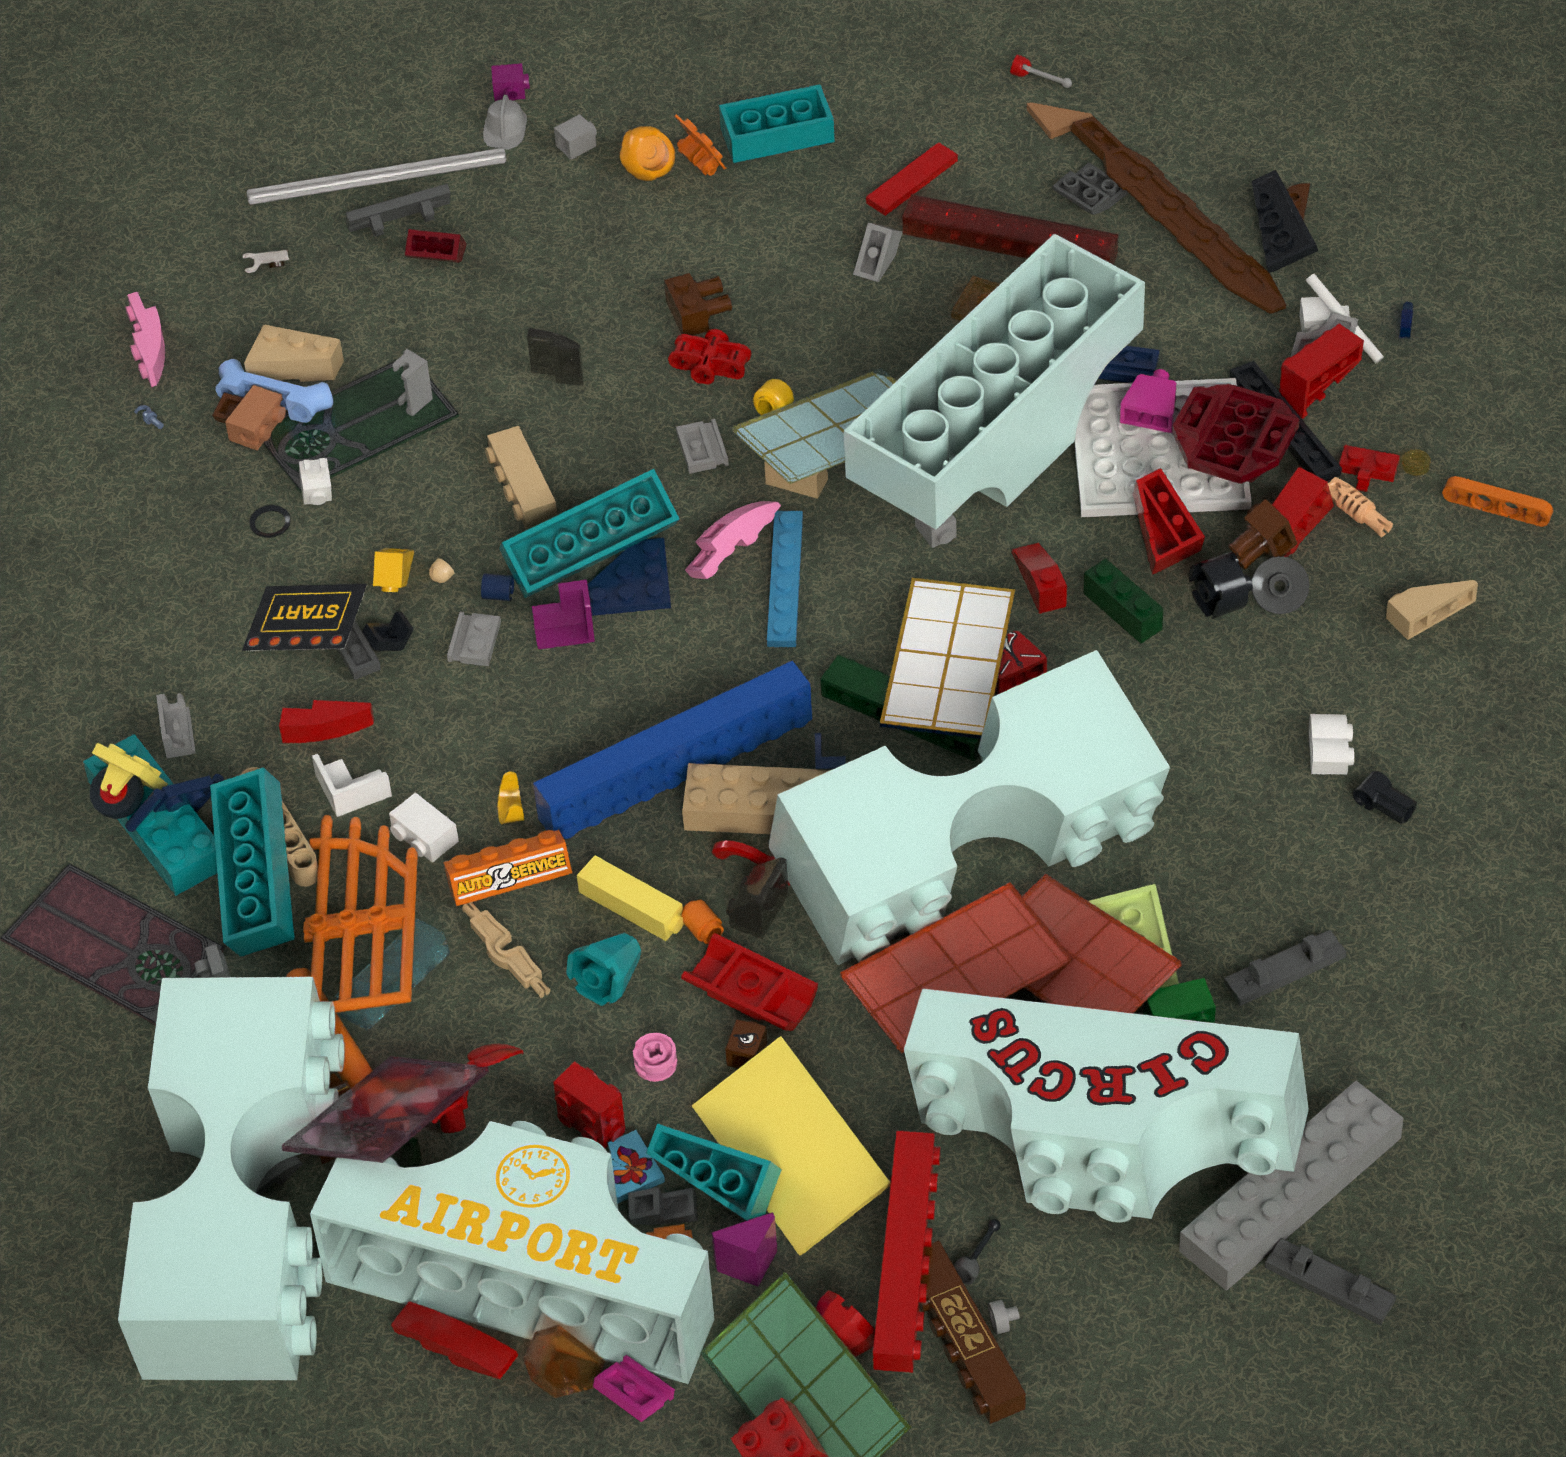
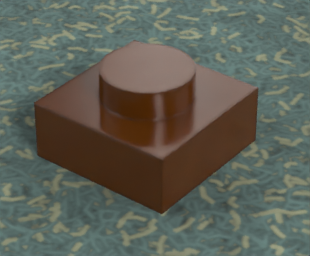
(226, 406)

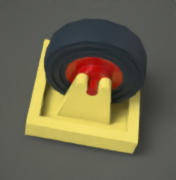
(119, 787)

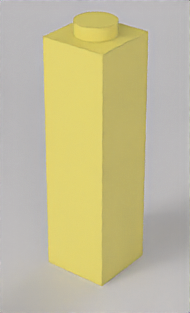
(630, 898)

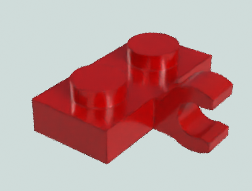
(1368, 465)

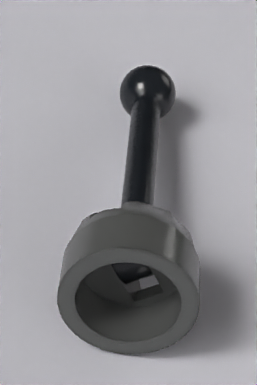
(967, 1266)

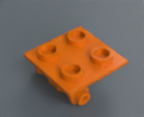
(699, 149)

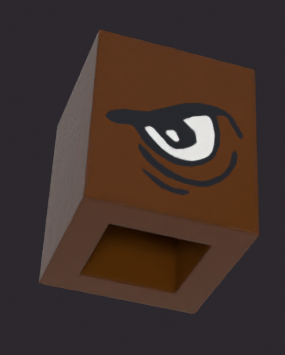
(745, 1042)

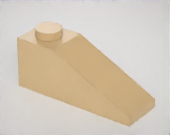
(1428, 605)

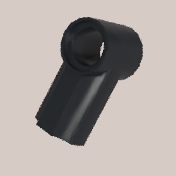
(1378, 793)

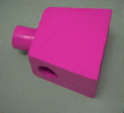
(1150, 402)

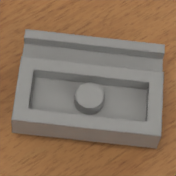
(701, 446)
(474, 639)

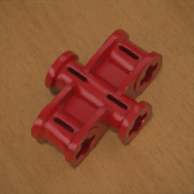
(709, 356)

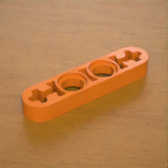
(1458, 490)

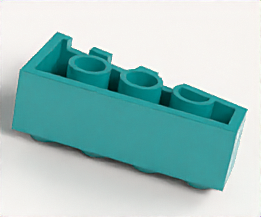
(725, 1174)

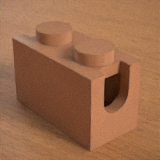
(255, 417)

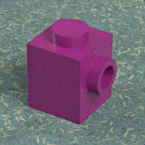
(509, 81)

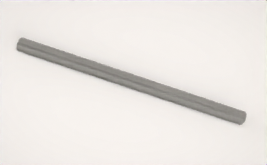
(376, 176)

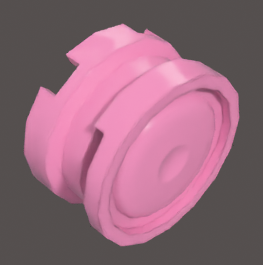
(655, 1057)

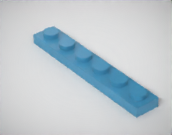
(785, 579)

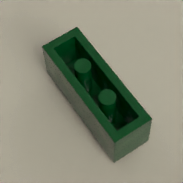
(1123, 601)

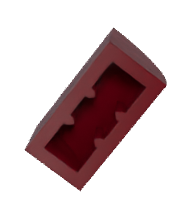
(435, 246)

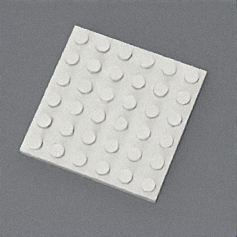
(1117, 454)

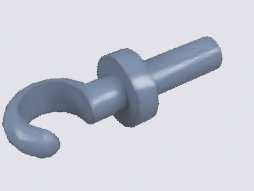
(149, 416)

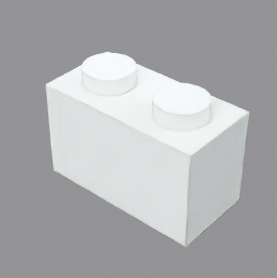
(423, 827)

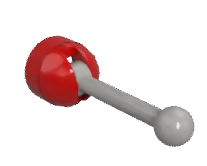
(1022, 67)

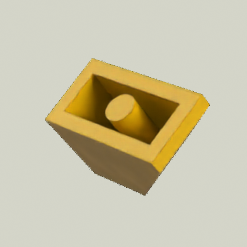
(392, 568)

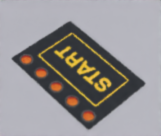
(305, 617)

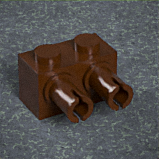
(689, 307)
(1265, 533)

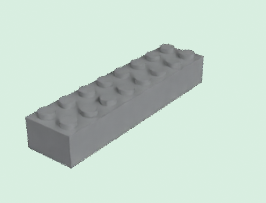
(1265, 1208)

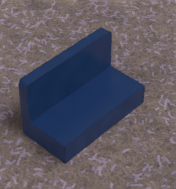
(826, 762)

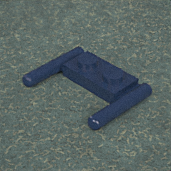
(172, 797)

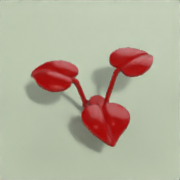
(453, 1117)

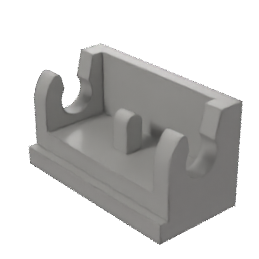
(416, 381)
(175, 727)

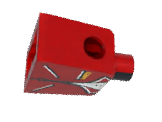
(1019, 662)

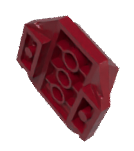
(1233, 432)

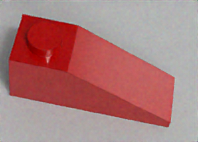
(1041, 577)

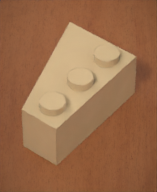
(294, 355)

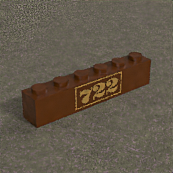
(969, 1340)

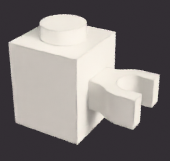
(1314, 313)
(315, 481)

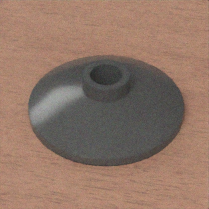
(1286, 571)

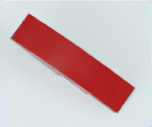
(453, 1338)

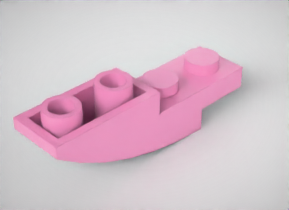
(148, 339)
(731, 530)

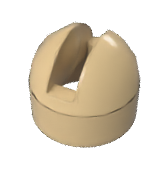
(440, 571)

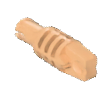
(1358, 506)

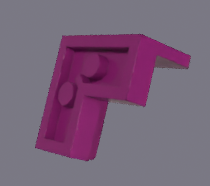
(565, 621)

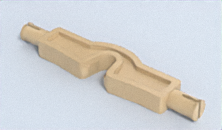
(514, 959)

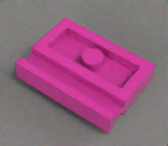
(633, 1388)

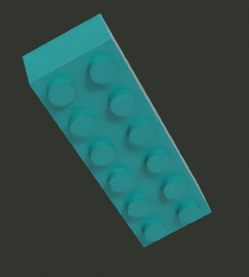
(589, 533)
(174, 841)
(252, 862)

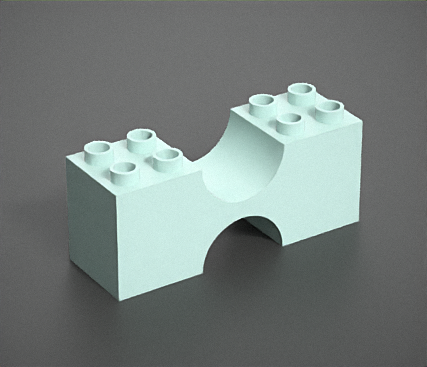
(1056, 774)
(213, 1266)

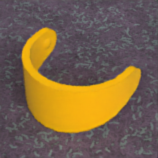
(509, 800)

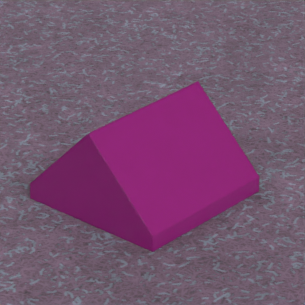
(746, 1249)

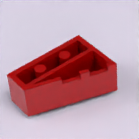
(1165, 522)

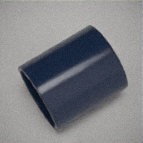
(497, 587)

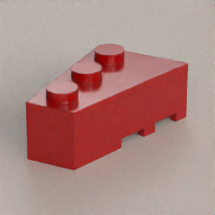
(1318, 366)
(1304, 503)

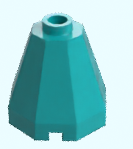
(604, 967)

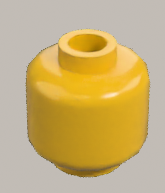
(772, 396)

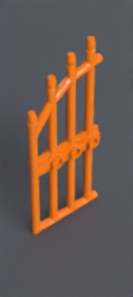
(353, 922)

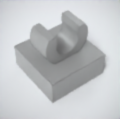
(214, 966)

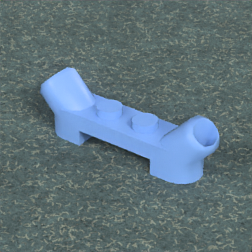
(298, 400)

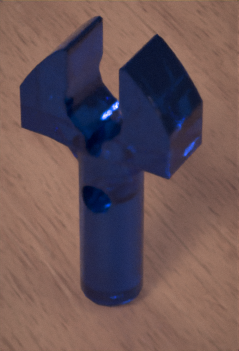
(1406, 320)

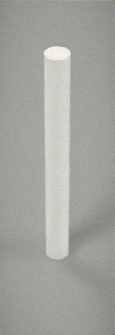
(1336, 308)

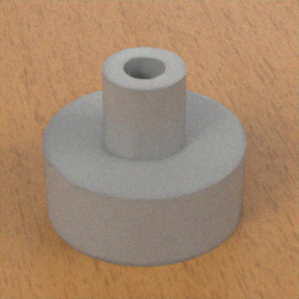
(1001, 1316)

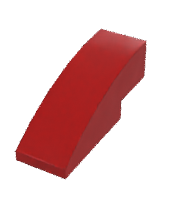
(324, 721)

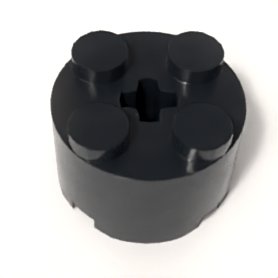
(1220, 585)

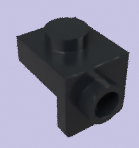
(389, 636)

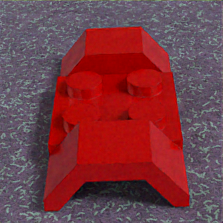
(752, 984)

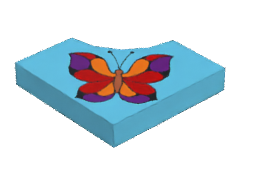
(632, 1166)

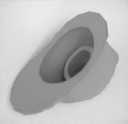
(504, 124)

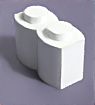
(1329, 744)

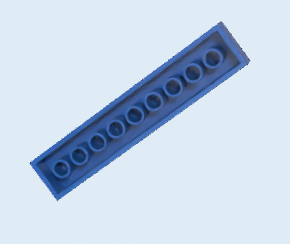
(660, 755)

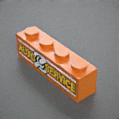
(507, 867)

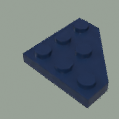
(633, 581)

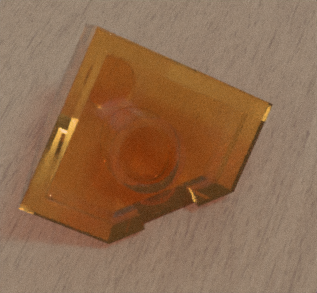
(561, 1362)

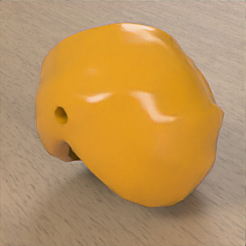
(647, 153)

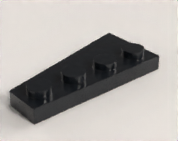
(1281, 225)

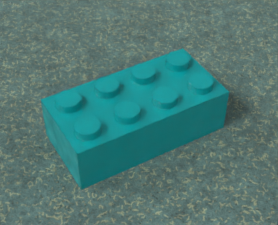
(776, 123)

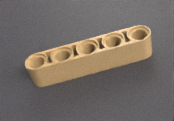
(300, 855)

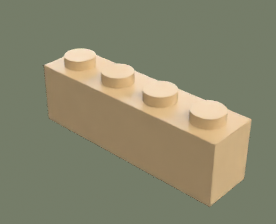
(521, 477)

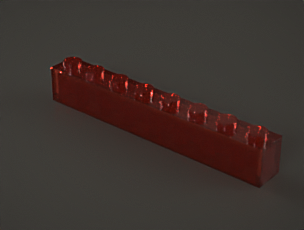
(997, 230)

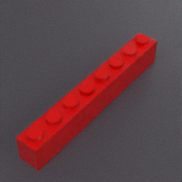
(904, 1252)

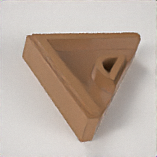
(1055, 120)

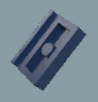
(1130, 363)

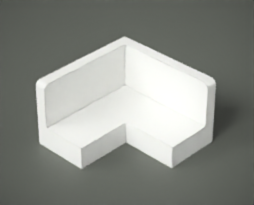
(348, 793)

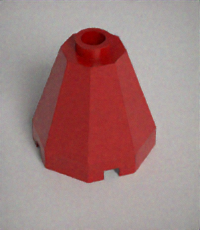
(846, 1323)

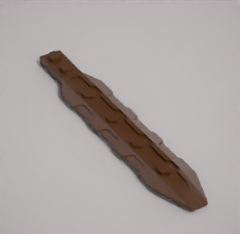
(1181, 217)

